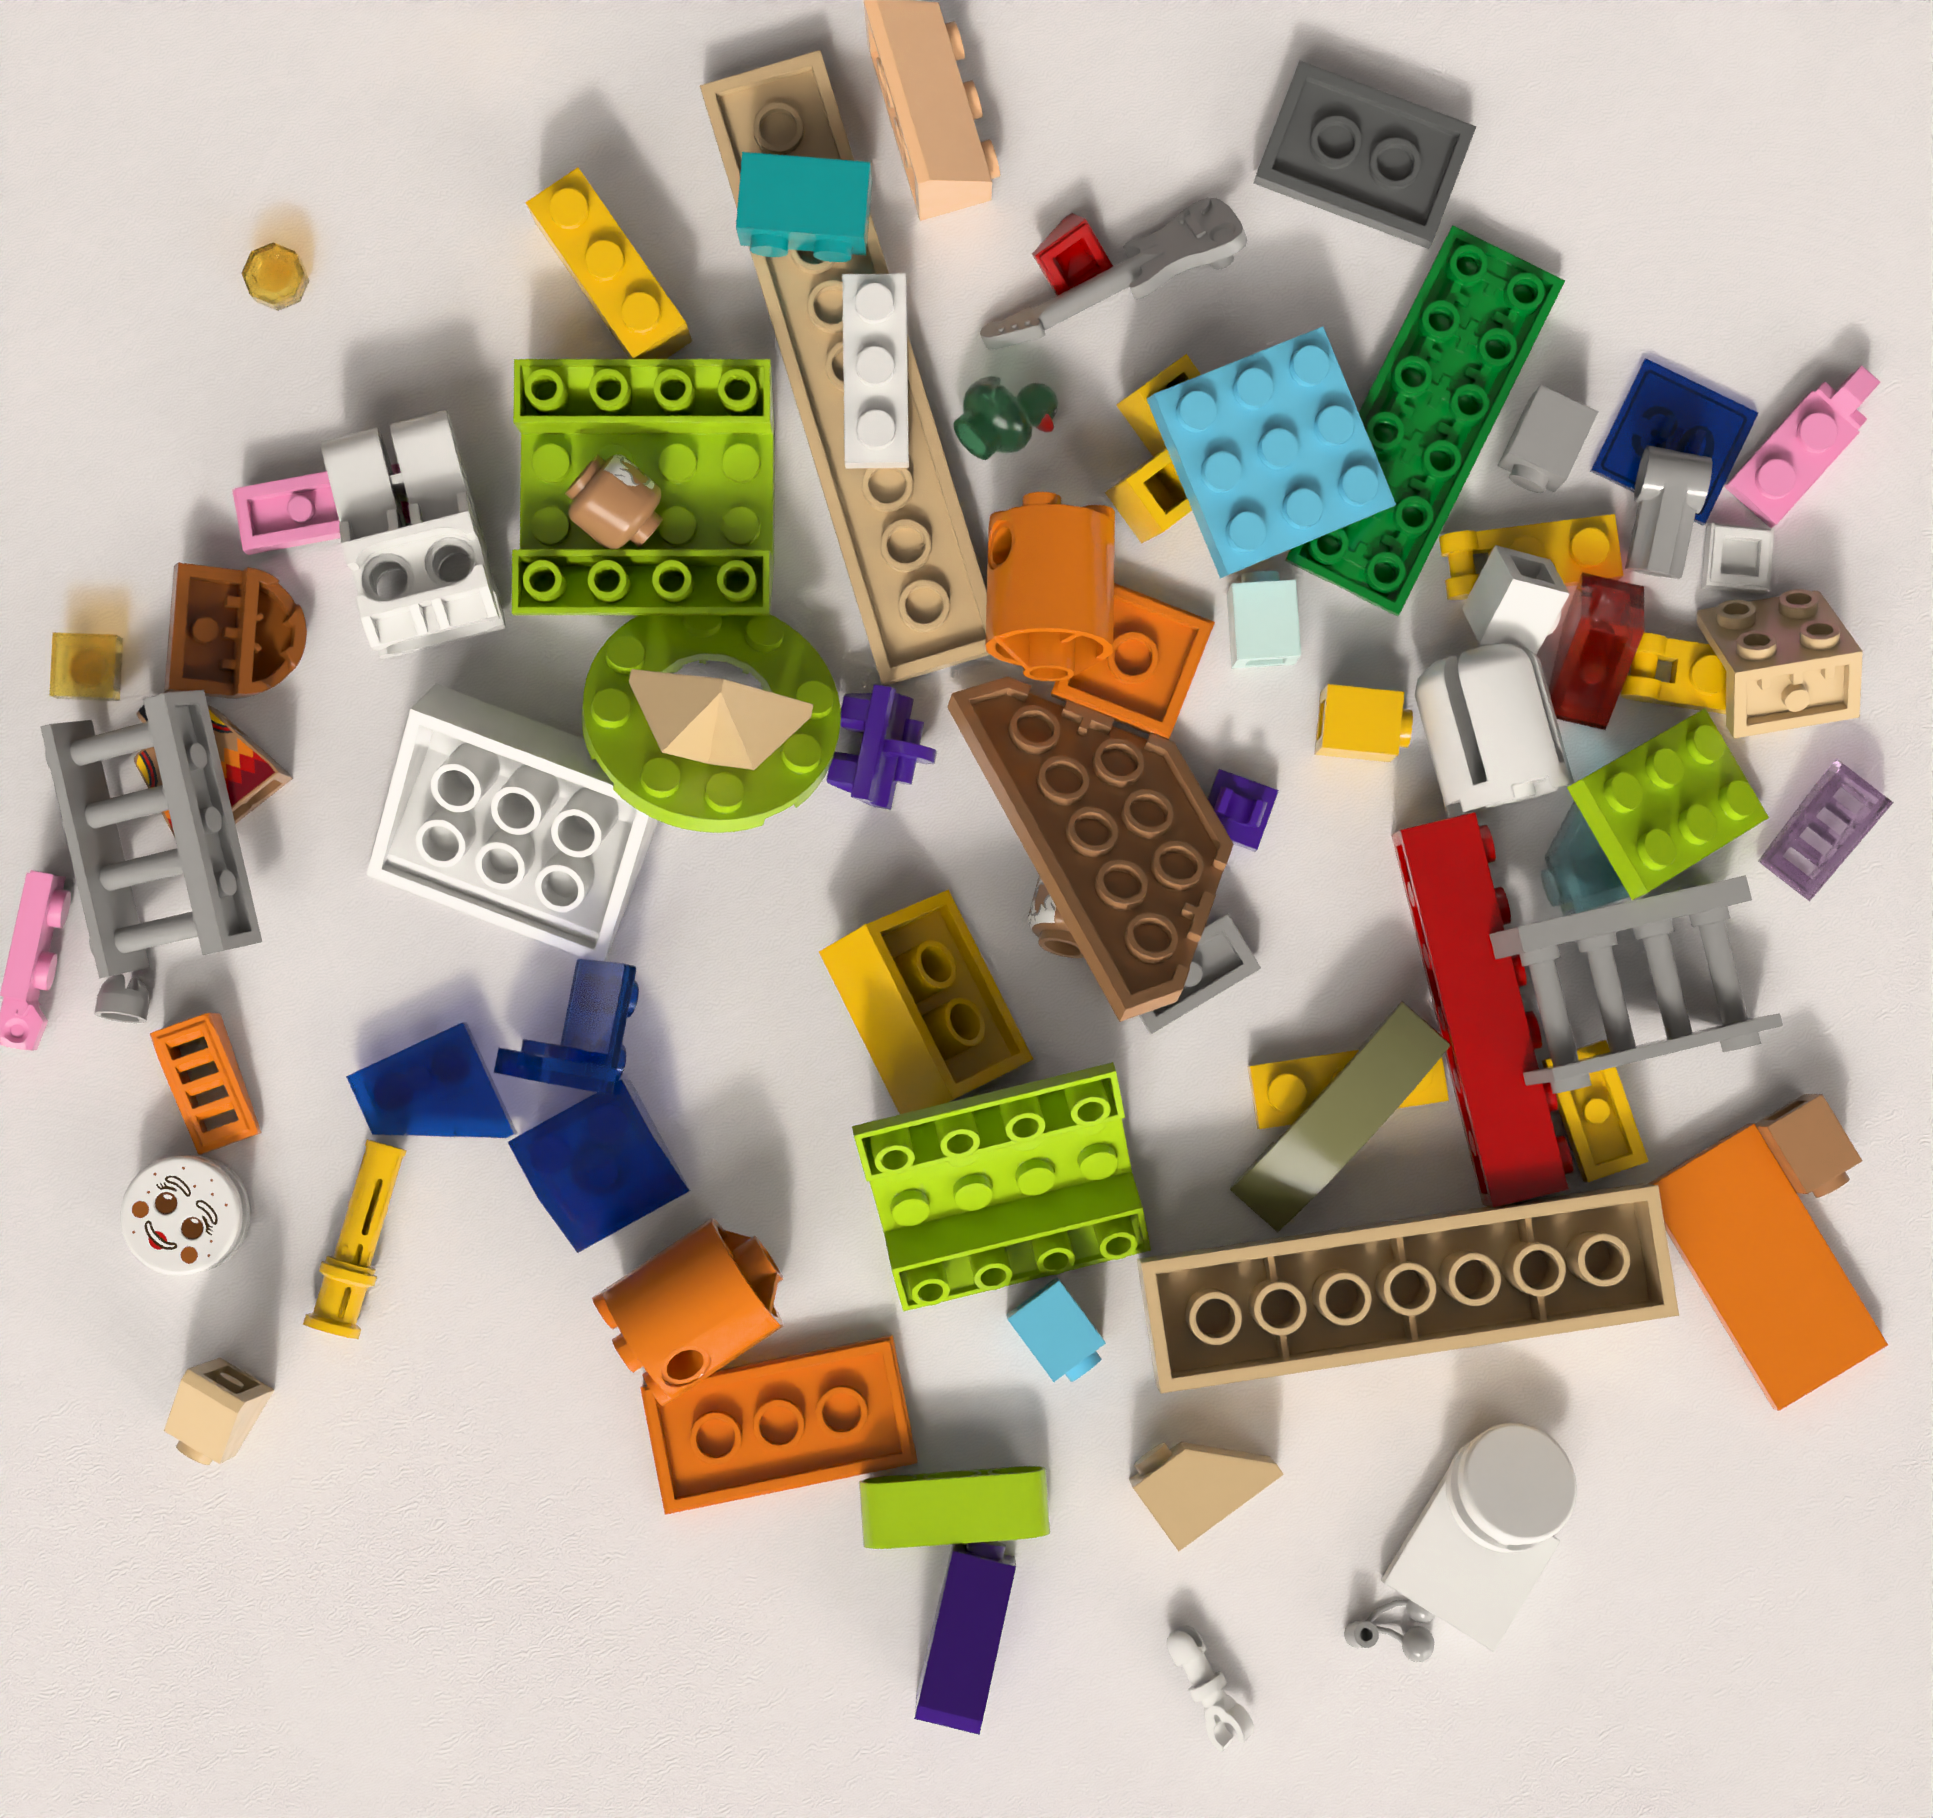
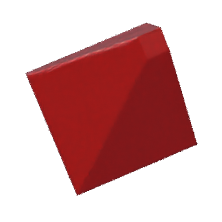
(1071, 254)

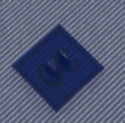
(1677, 416)

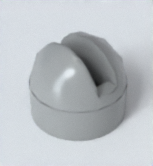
(123, 1004)

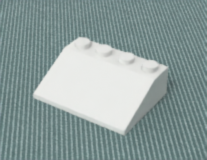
(509, 825)

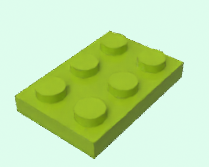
(1668, 803)

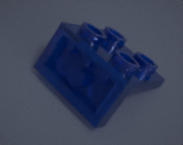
(592, 1035)

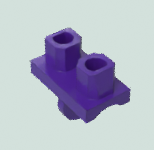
(887, 748)

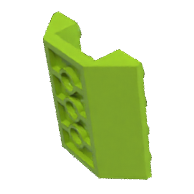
(693, 430)
(1004, 1186)

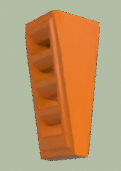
(175, 1067)

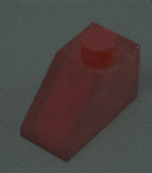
(1596, 649)

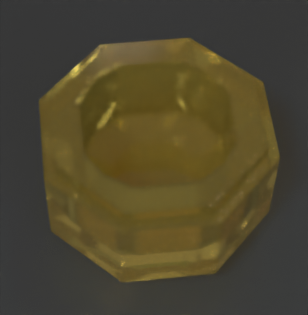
(275, 276)

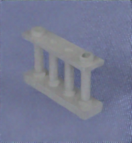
(201, 822)
(1596, 935)

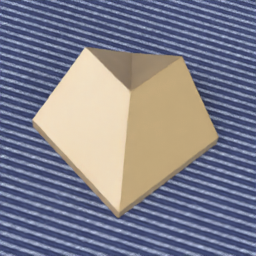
(716, 717)

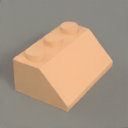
(930, 105)

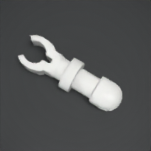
(1188, 1650)

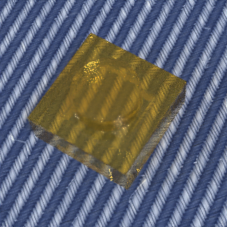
(86, 666)

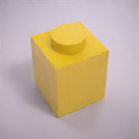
(1362, 723)

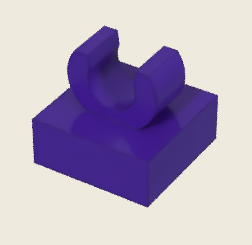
(1242, 807)

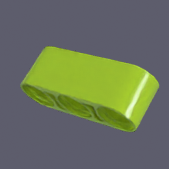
(954, 1507)

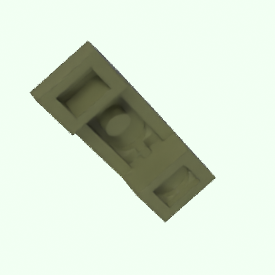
(1341, 1117)

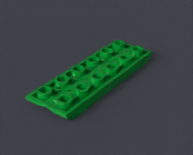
(1435, 411)

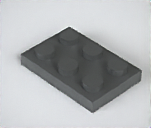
(1364, 154)

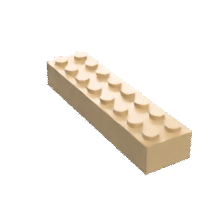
(1407, 1287)

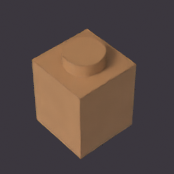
(1810, 1145)

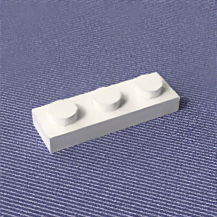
(875, 371)

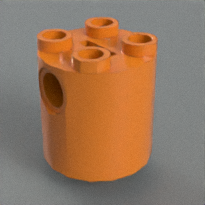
(1050, 586)
(693, 1308)

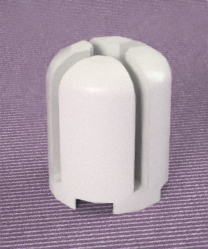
(1491, 728)

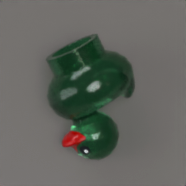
(1001, 422)

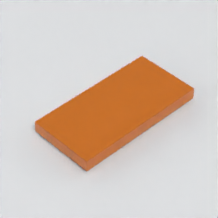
(1765, 1267)
(781, 1425)

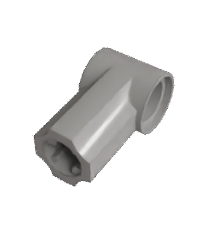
(1669, 493)

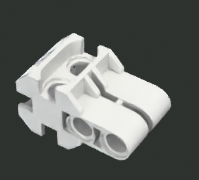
(441, 526)

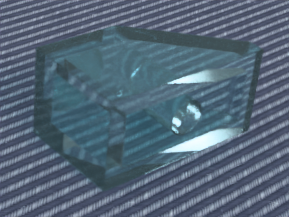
(1578, 869)

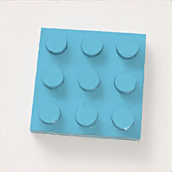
(1271, 451)

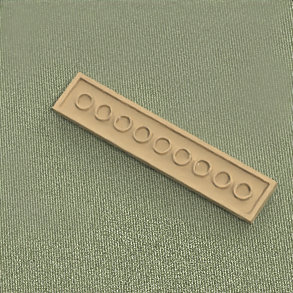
(893, 525)

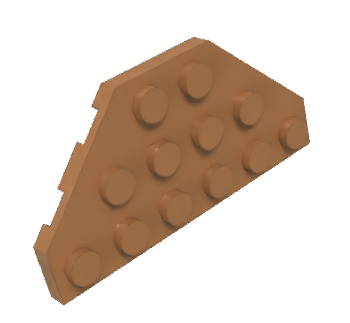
(1109, 830)

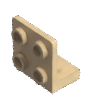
(1784, 662)

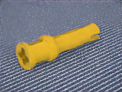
(349, 1269)

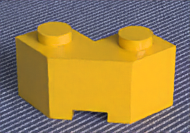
(1152, 494)

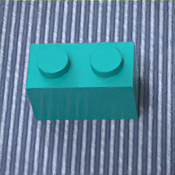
(804, 206)

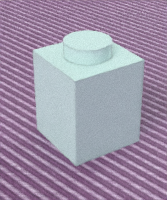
(1263, 621)

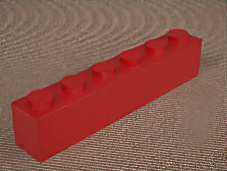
(1481, 1010)

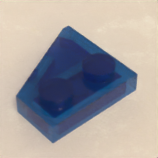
(433, 1090)

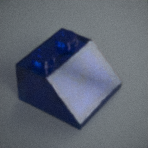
(599, 1165)

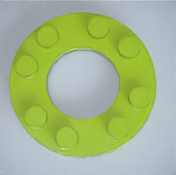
(690, 791)

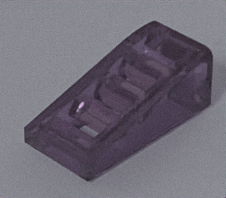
(1857, 827)

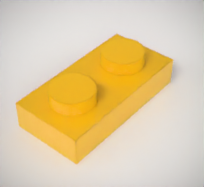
(1600, 1121)

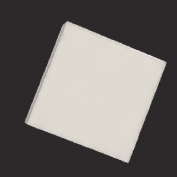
(1737, 558)

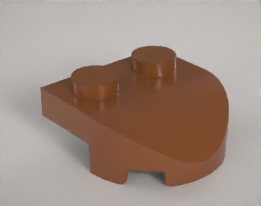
(231, 632)

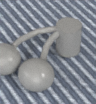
(1416, 1642)

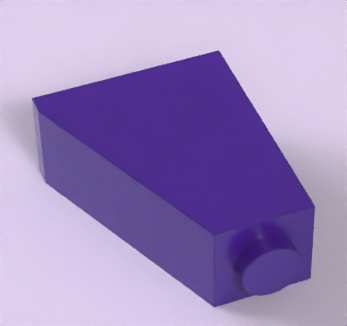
(965, 1636)

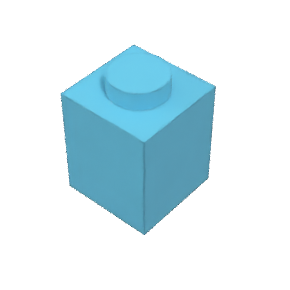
(1057, 1332)

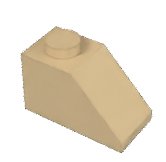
(215, 1410)
(1198, 1486)

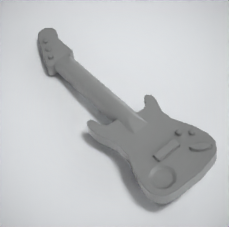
(1194, 238)

